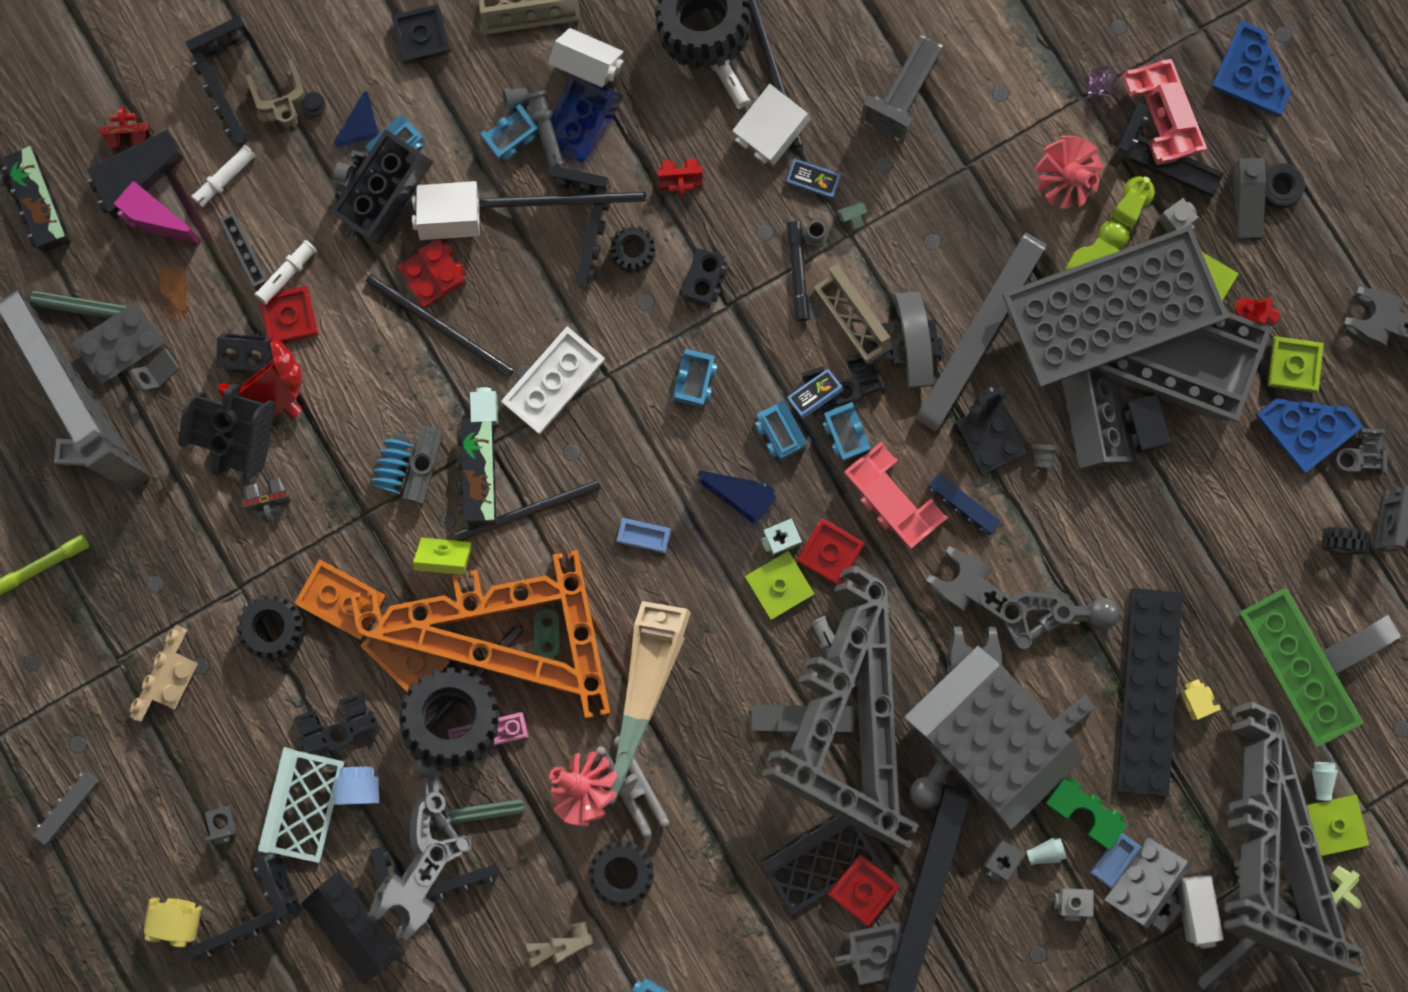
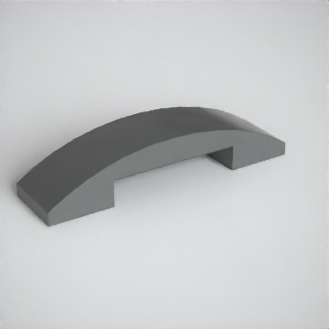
(916, 339)
(1361, 644)

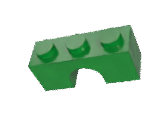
(1105, 825)

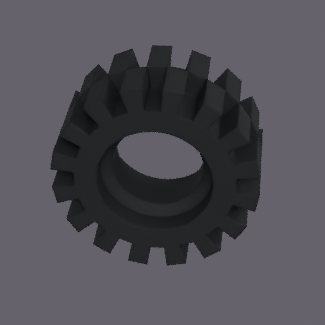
(626, 262)
(1345, 541)

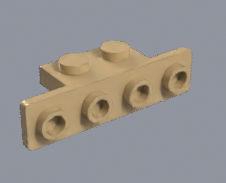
(168, 677)

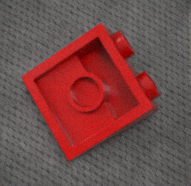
(433, 272)

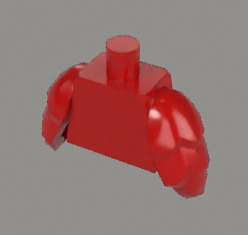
(276, 382)

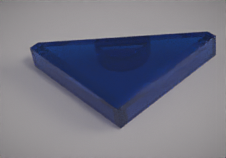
(359, 124)

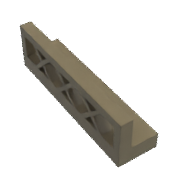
(526, 14)
(860, 308)

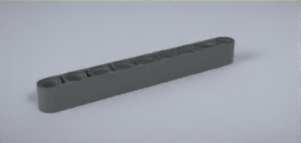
(979, 333)

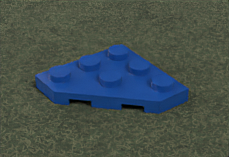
(1252, 71)
(1308, 429)

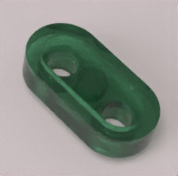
(547, 634)

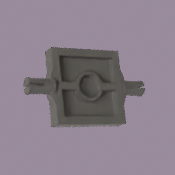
(872, 952)

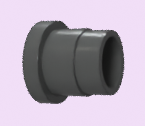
(513, 98)
(815, 241)
(1043, 455)

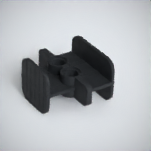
(246, 435)

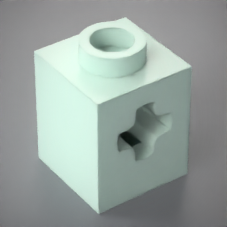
(484, 405)
(785, 528)

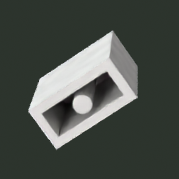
(586, 57)
(770, 125)
(446, 210)
(1199, 911)

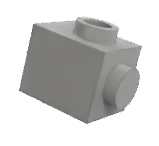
(1178, 216)
(1074, 903)

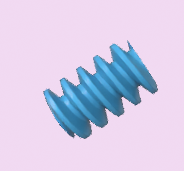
(391, 465)

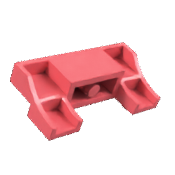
(1169, 109)
(889, 501)

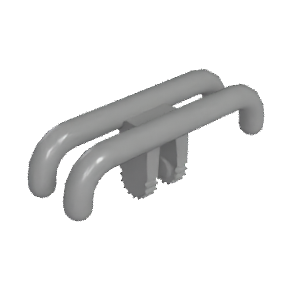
(633, 787)

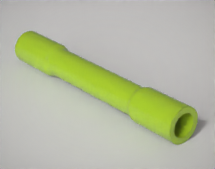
(66, 550)

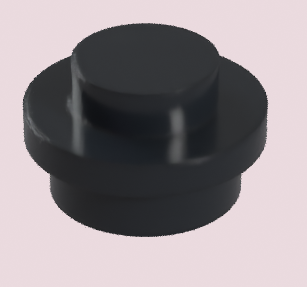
(313, 104)

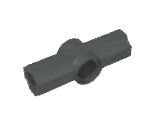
(428, 449)

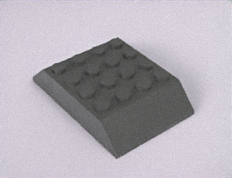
(1198, 371)
(995, 736)

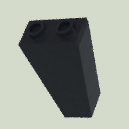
(141, 163)

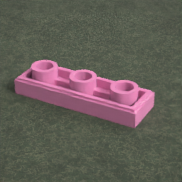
(509, 729)

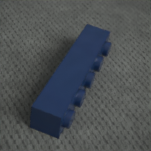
(963, 504)

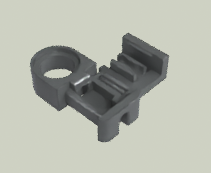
(343, 172)
(1368, 454)

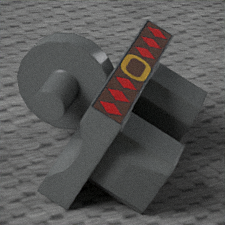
(255, 500)

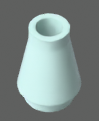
(1324, 779)
(1047, 852)

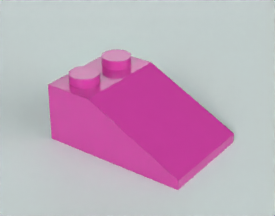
(144, 211)

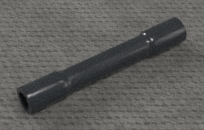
(795, 241)

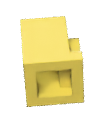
(1198, 700)

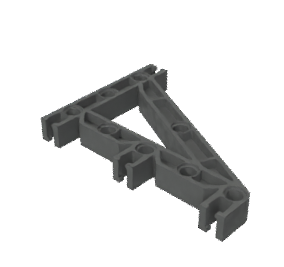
(75, 403)
(871, 662)
(1274, 821)

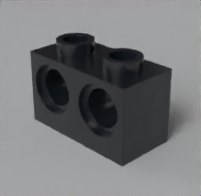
(699, 277)
(243, 346)

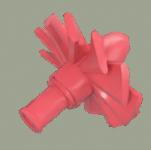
(1073, 164)
(580, 794)

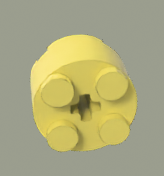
(172, 921)

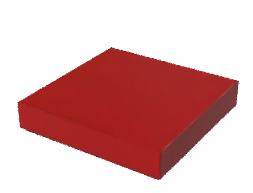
(290, 315)
(829, 551)
(863, 890)

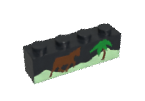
(36, 200)
(478, 474)

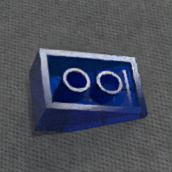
(583, 116)
(743, 495)

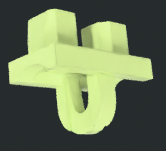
(1346, 882)

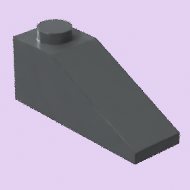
(1249, 197)

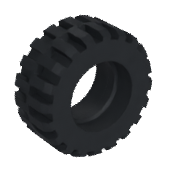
(708, 46)
(449, 687)

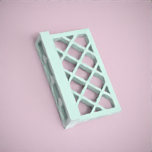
(278, 802)

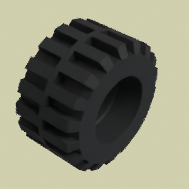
(255, 612)
(616, 896)

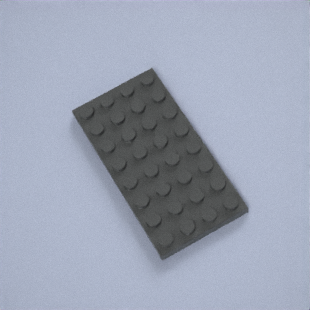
(1115, 306)

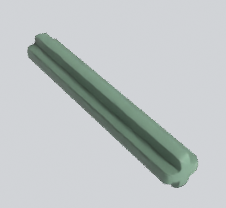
(74, 305)
(484, 811)

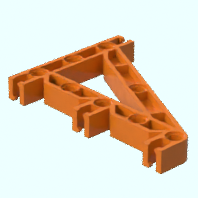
(402, 630)

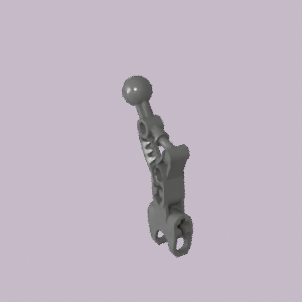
(1384, 319)
(971, 587)
(926, 790)
(408, 894)

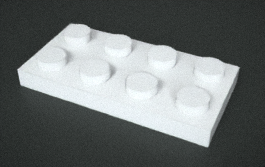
(553, 380)

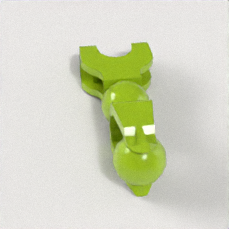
(1115, 232)

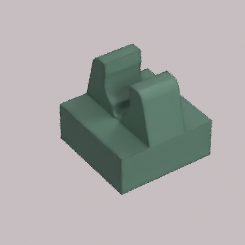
(853, 215)

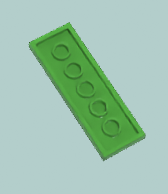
(1301, 667)

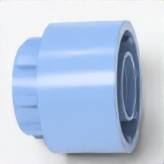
(356, 786)

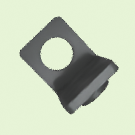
(156, 372)
(220, 835)

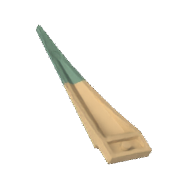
(654, 650)

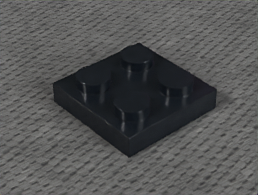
(420, 33)

